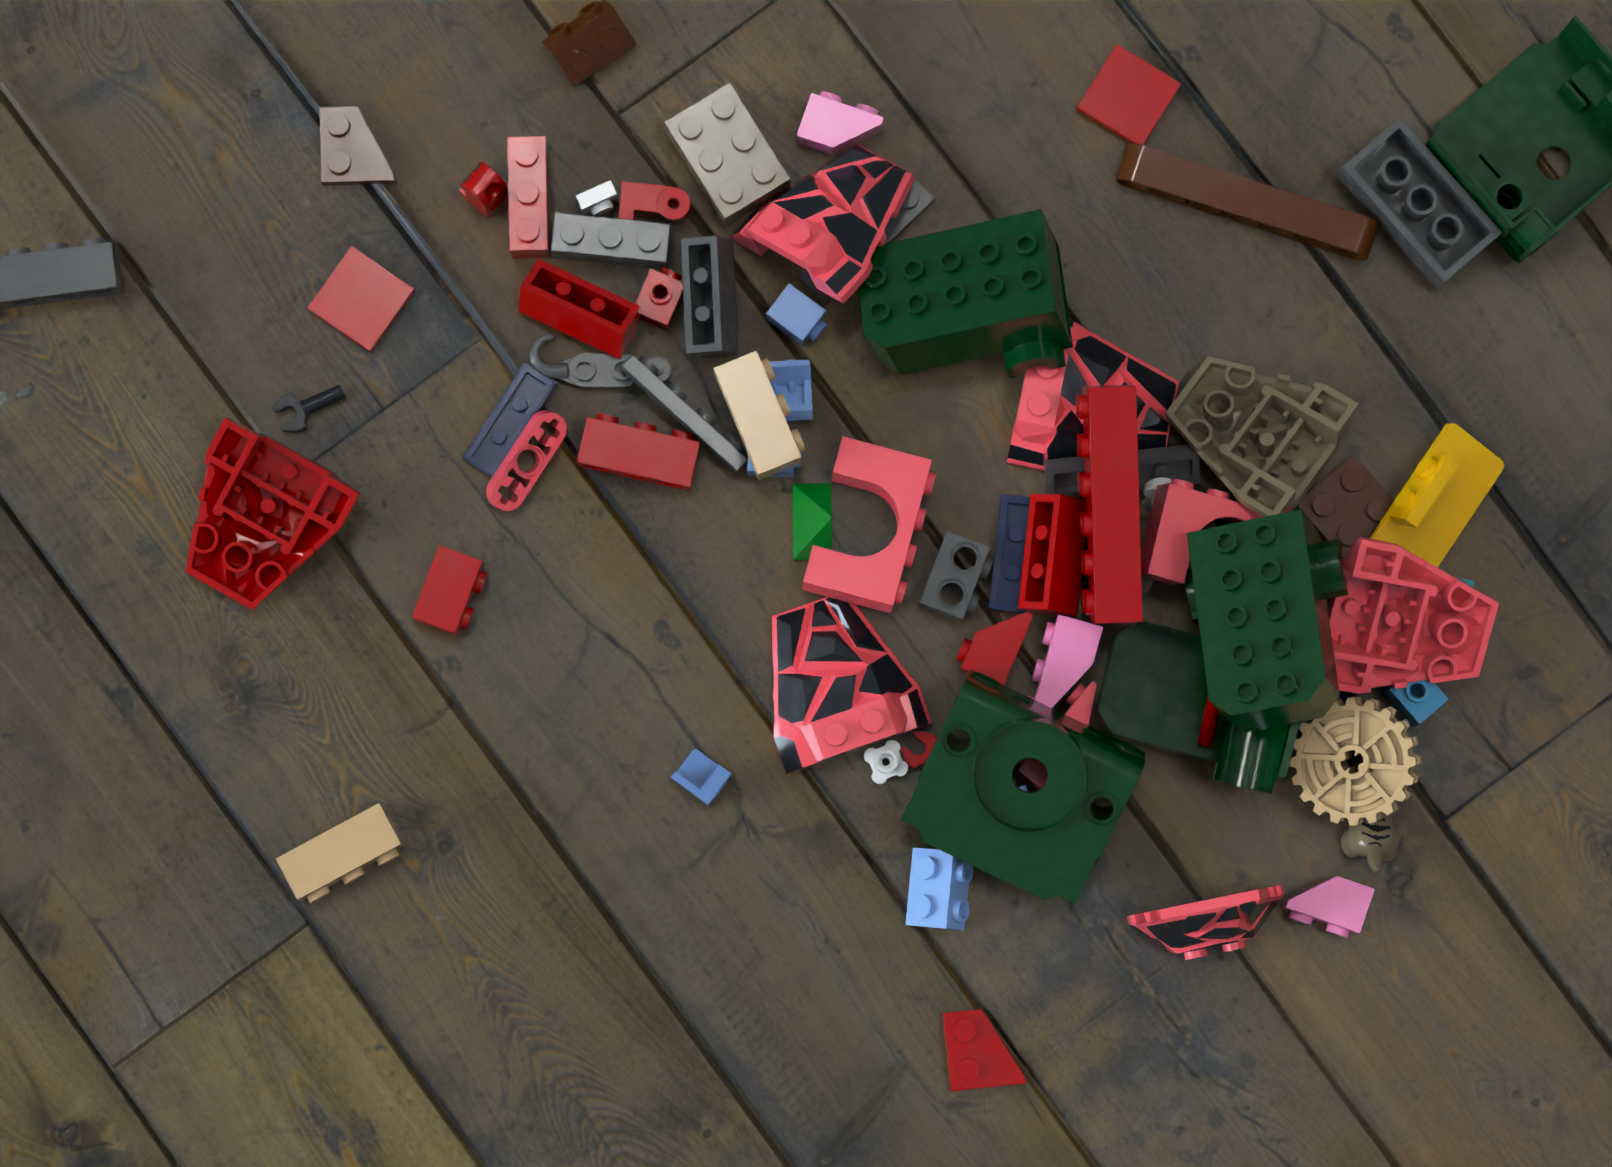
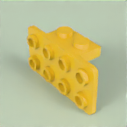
(1440, 495)

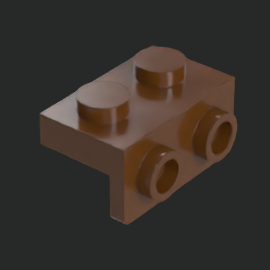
(588, 41)

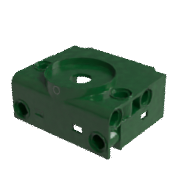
(1539, 101)
(979, 814)

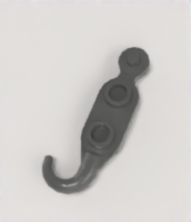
(590, 369)

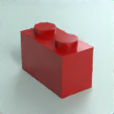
(449, 591)

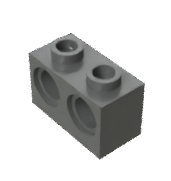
(946, 574)

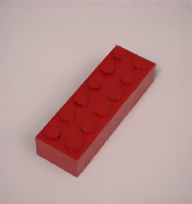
(1111, 504)

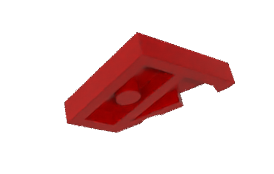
(977, 1053)

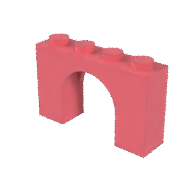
(1175, 513)
(874, 578)

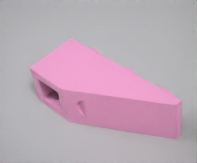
(1069, 655)

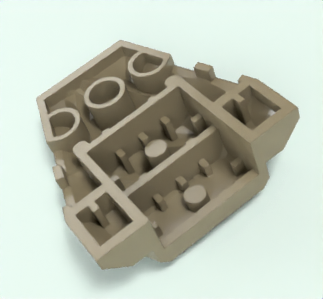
(1261, 431)

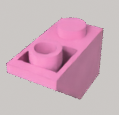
(834, 125)
(1335, 902)

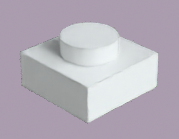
(597, 200)

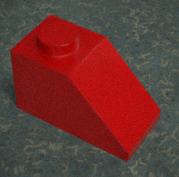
(995, 648)

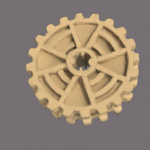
(1382, 775)

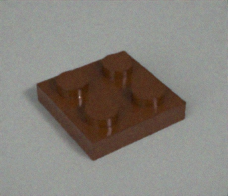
(1346, 504)

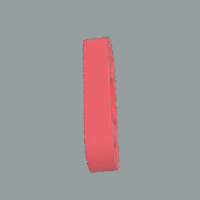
(542, 458)

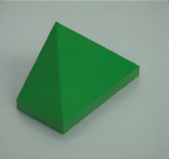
(811, 518)

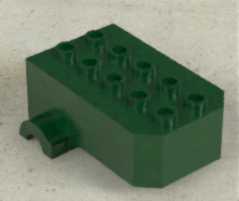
(969, 297)
(1265, 618)
(1157, 700)

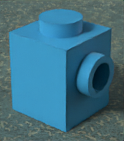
(1417, 700)

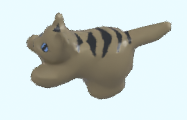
(1374, 840)

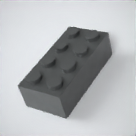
(1418, 203)

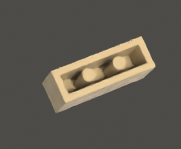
(759, 414)
(341, 853)

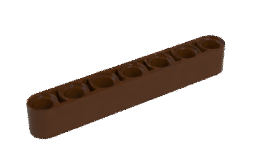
(1247, 201)

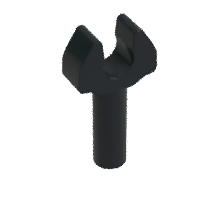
(306, 407)

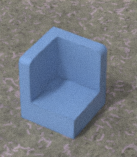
(701, 777)

